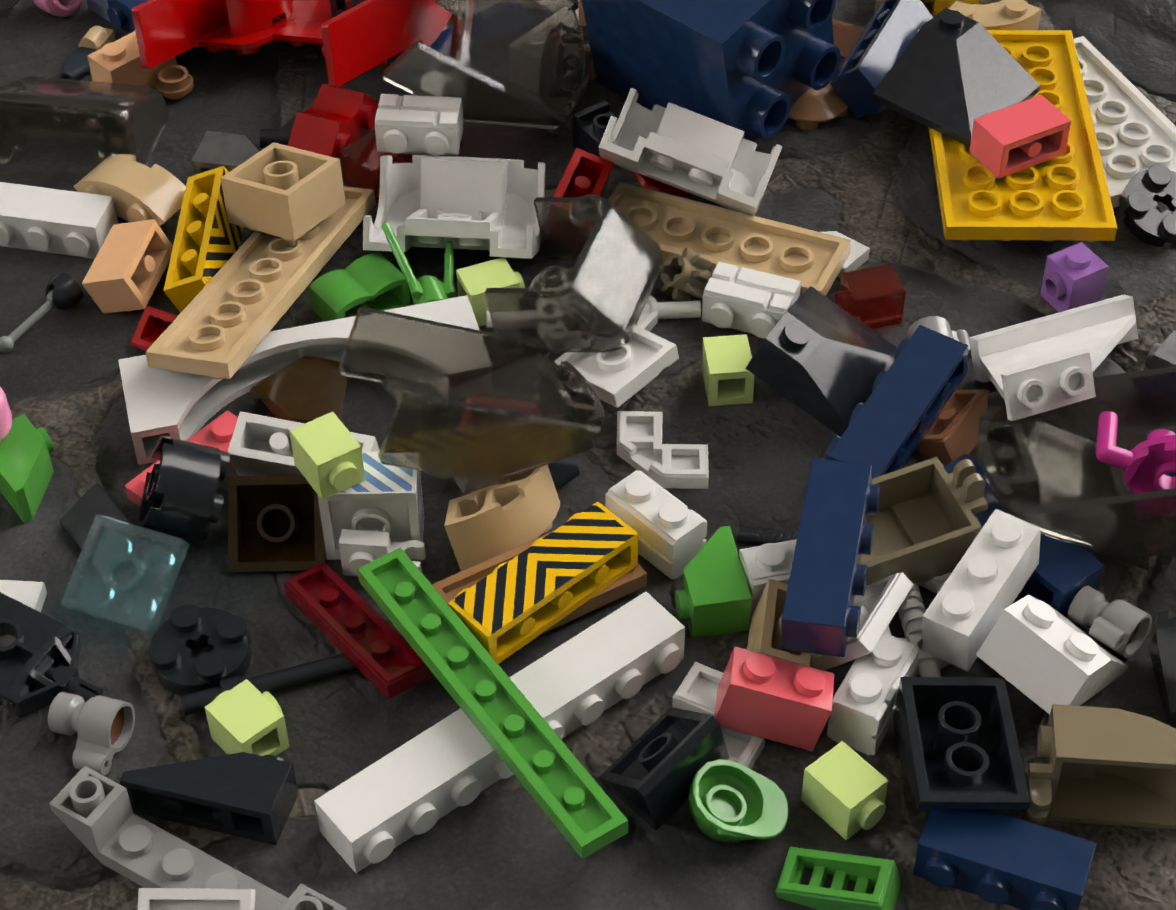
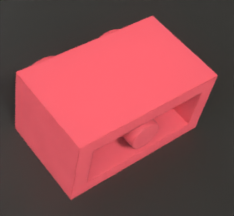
(1020, 136)
(774, 698)

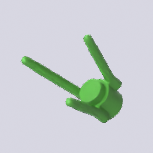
(427, 287)

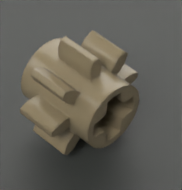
(685, 275)

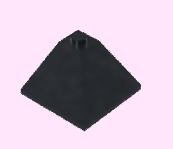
(953, 76)
(822, 359)

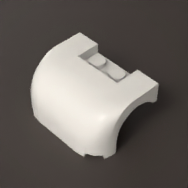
(689, 153)
(460, 201)

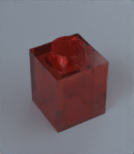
(872, 296)

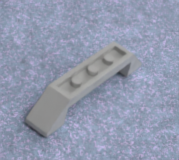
(104, 822)

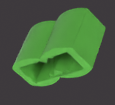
(364, 283)

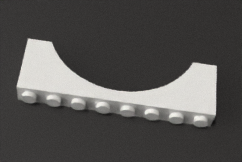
(183, 402)

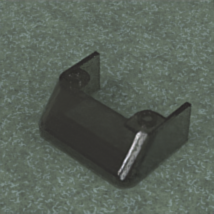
(595, 300)

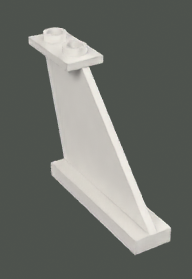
(1053, 356)

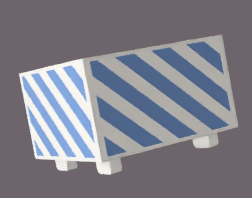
(383, 502)

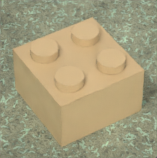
(283, 191)

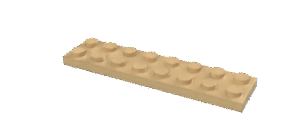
(252, 295)

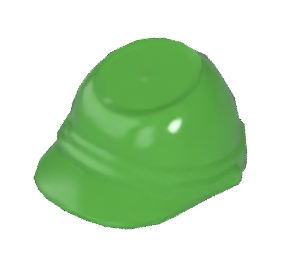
(736, 803)

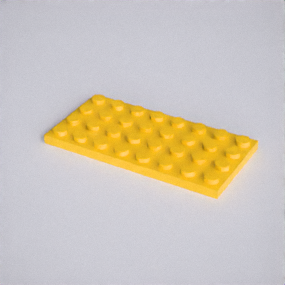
(1043, 202)

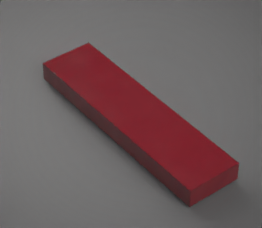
(357, 630)

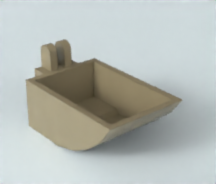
(924, 520)
(1103, 769)

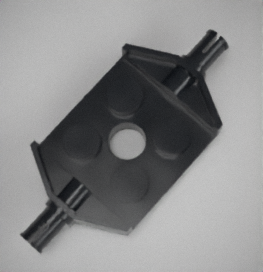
(39, 660)

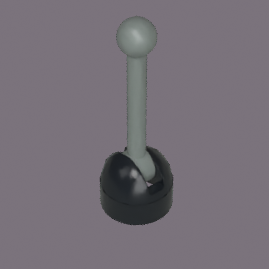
(60, 293)

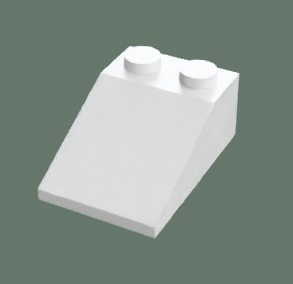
(1048, 655)

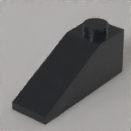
(223, 794)

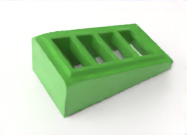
(845, 867)

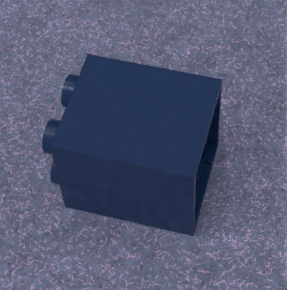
(715, 56)

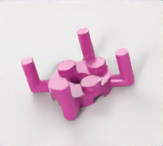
(1145, 463)

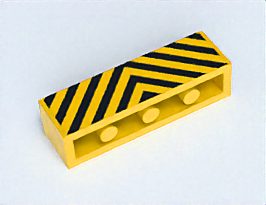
(202, 238)
(547, 581)

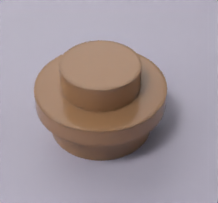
(174, 82)

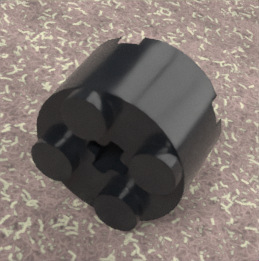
(182, 489)

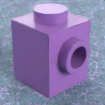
(1073, 278)

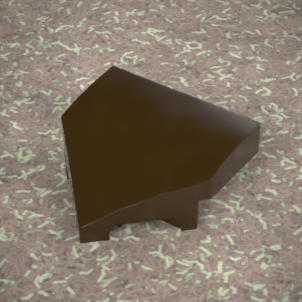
(303, 390)

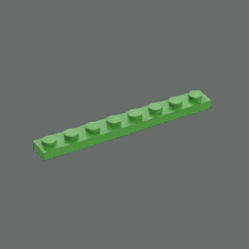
(494, 704)

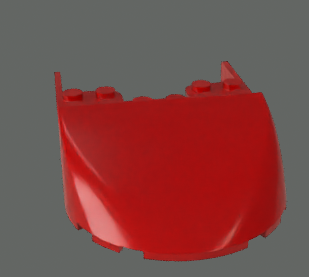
(349, 41)

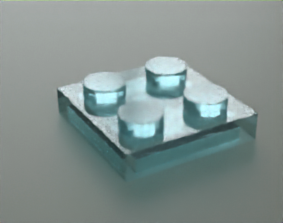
(125, 574)

